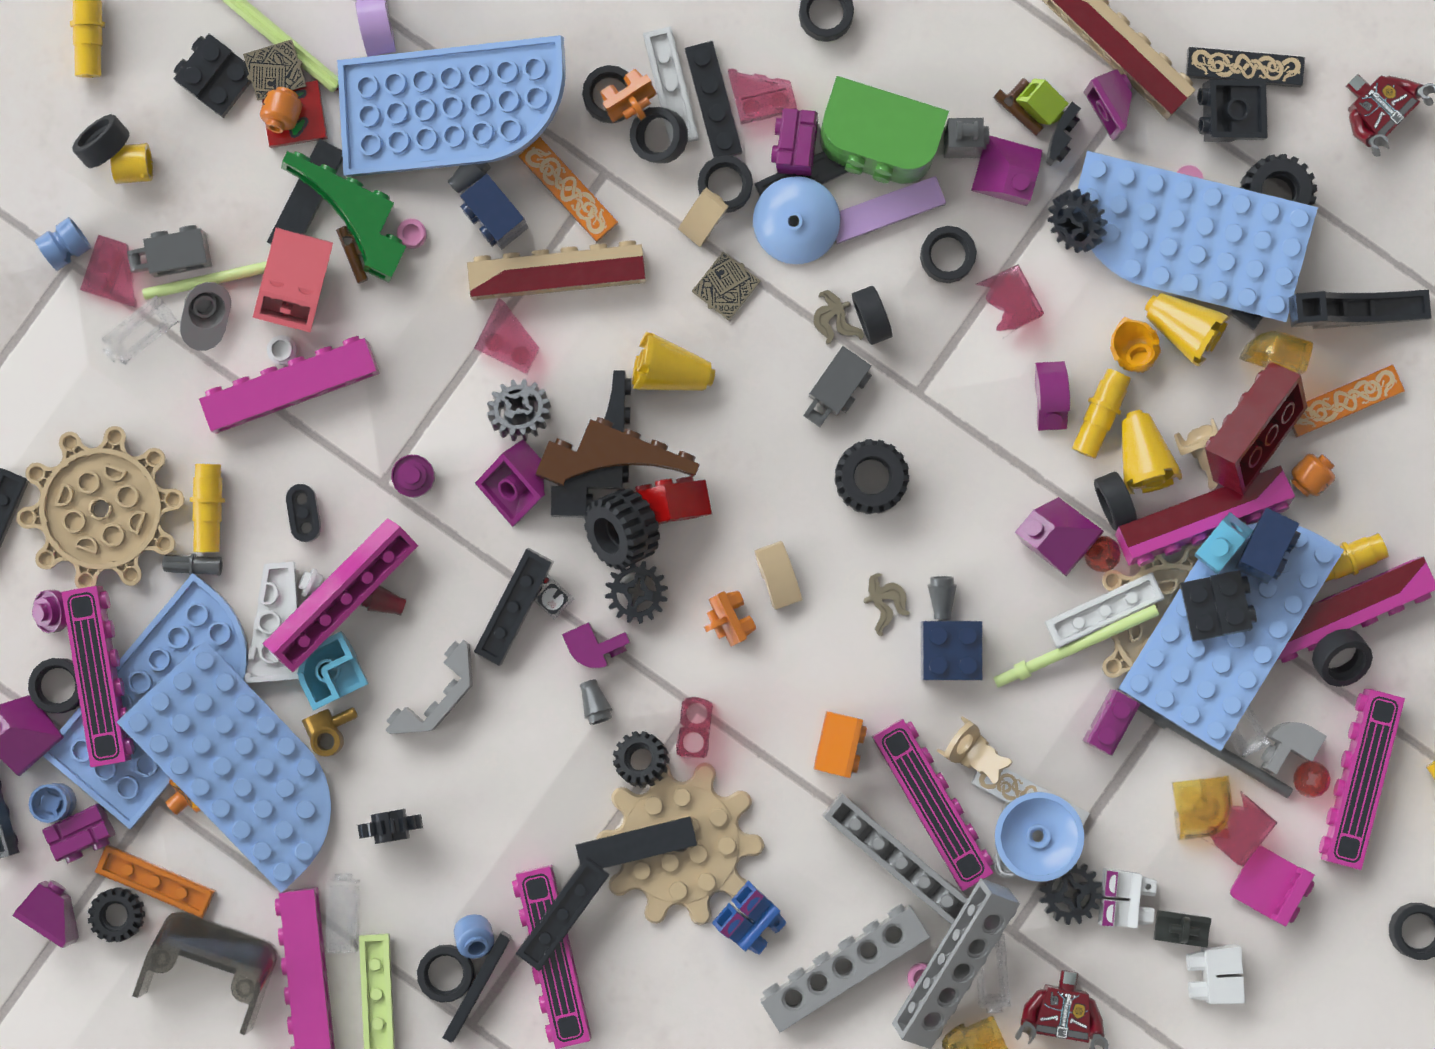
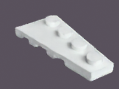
(275, 604)

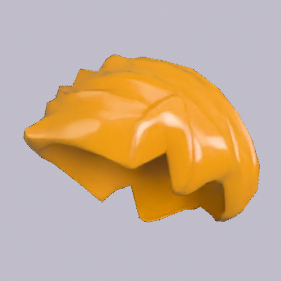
(1135, 345)

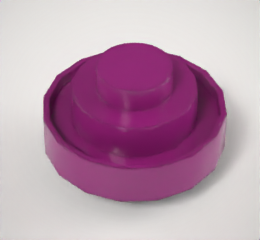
(413, 476)
(49, 611)

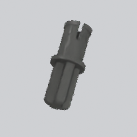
(192, 564)

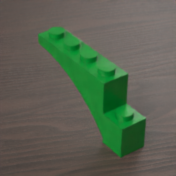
(360, 210)

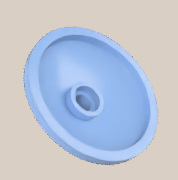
(817, 216)
(1060, 843)

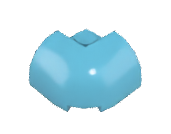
(331, 672)

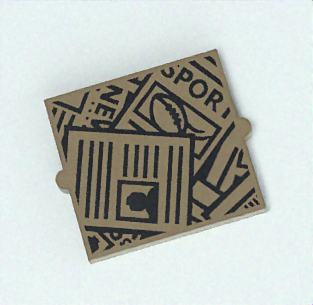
(274, 68)
(726, 286)

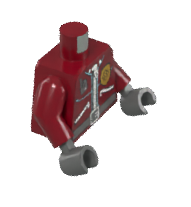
(1383, 107)
(1063, 1013)

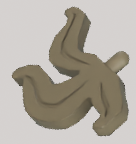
(826, 313)
(888, 591)

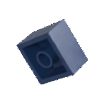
(494, 211)
(1267, 545)
(951, 650)

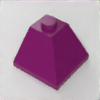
(1111, 101)
(1007, 171)
(512, 482)
(1058, 534)
(25, 734)
(49, 913)

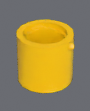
(132, 164)

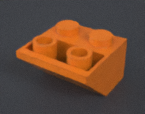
(839, 744)

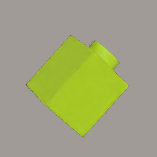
(1042, 102)

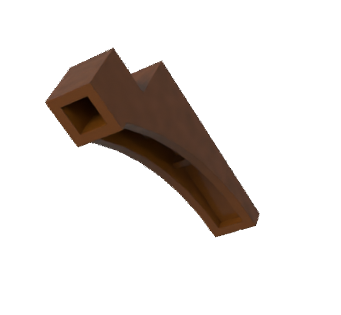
(607, 448)

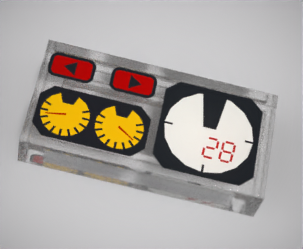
(553, 597)

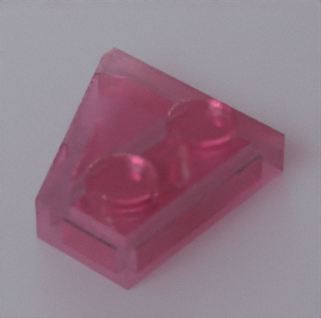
(760, 96)
(109, 272)
(507, 339)

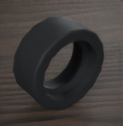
(826, 34)
(593, 78)
(100, 141)
(678, 143)
(738, 166)
(950, 232)
(872, 315)
(1115, 500)
(1351, 670)
(35, 690)
(1395, 930)
(423, 977)

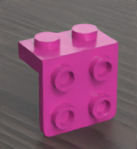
(1272, 886)

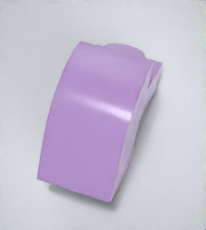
(375, 27)

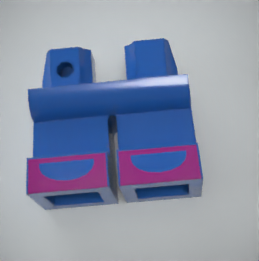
(747, 930)

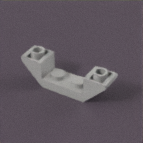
(458, 661)

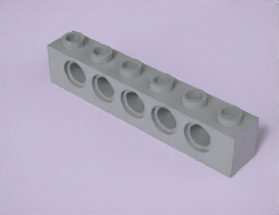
(895, 858)
(912, 935)
(955, 963)

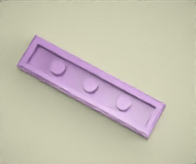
(890, 209)

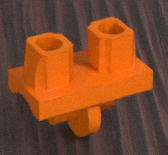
(630, 99)
(724, 618)

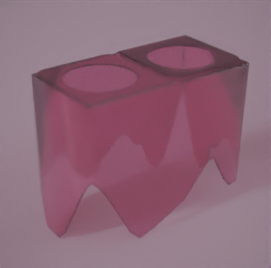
(1014, 296)
(700, 728)
(1245, 831)

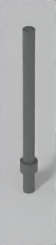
(1225, 755)

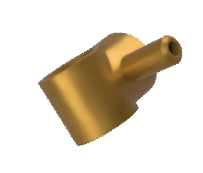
(323, 723)

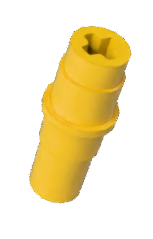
(87, 37)
(1101, 413)
(207, 507)
(1358, 556)

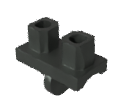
(1182, 928)

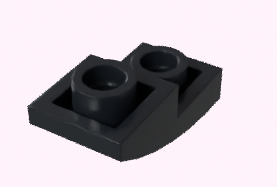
(1058, 144)

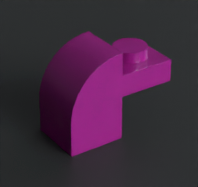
(1052, 395)
(588, 651)

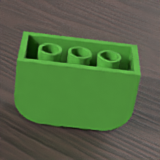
(880, 132)

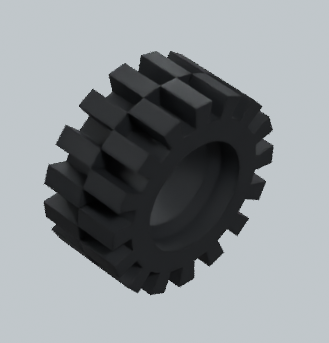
(625, 752)
(98, 914)

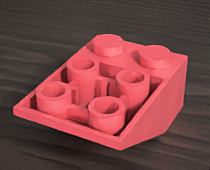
(293, 280)

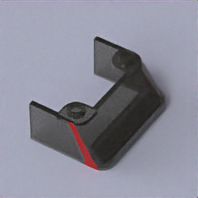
(218, 946)

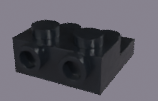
(213, 74)
(1233, 110)
(1217, 605)

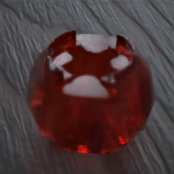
(1103, 554)
(1301, 776)

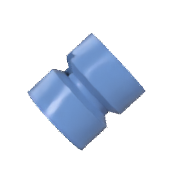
(63, 243)
(52, 802)

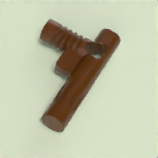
(1016, 109)
(352, 254)

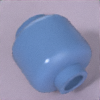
(473, 936)

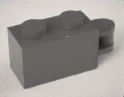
(965, 137)
(172, 252)
(837, 385)

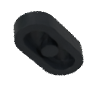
(303, 513)

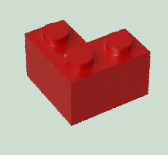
(677, 500)

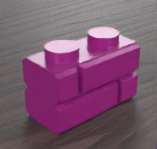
(796, 142)
(1111, 722)
(78, 833)

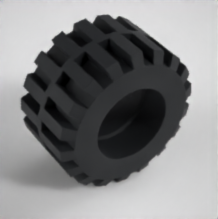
(1286, 170)
(889, 458)
(621, 528)

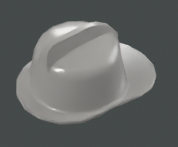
(205, 316)

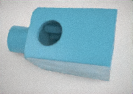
(1223, 543)

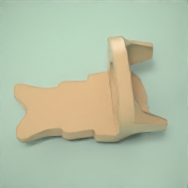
(1196, 445)
(973, 751)

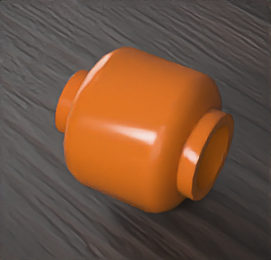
(281, 109)
(1313, 475)

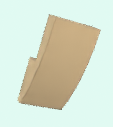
(703, 217)
(778, 575)

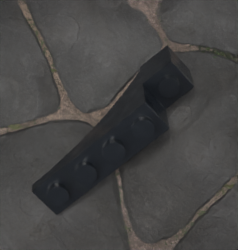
(1356, 309)
(573, 497)

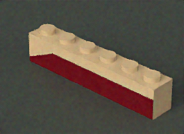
(1126, 51)
(556, 271)

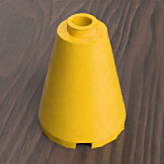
(1187, 325)
(669, 367)
(1146, 456)

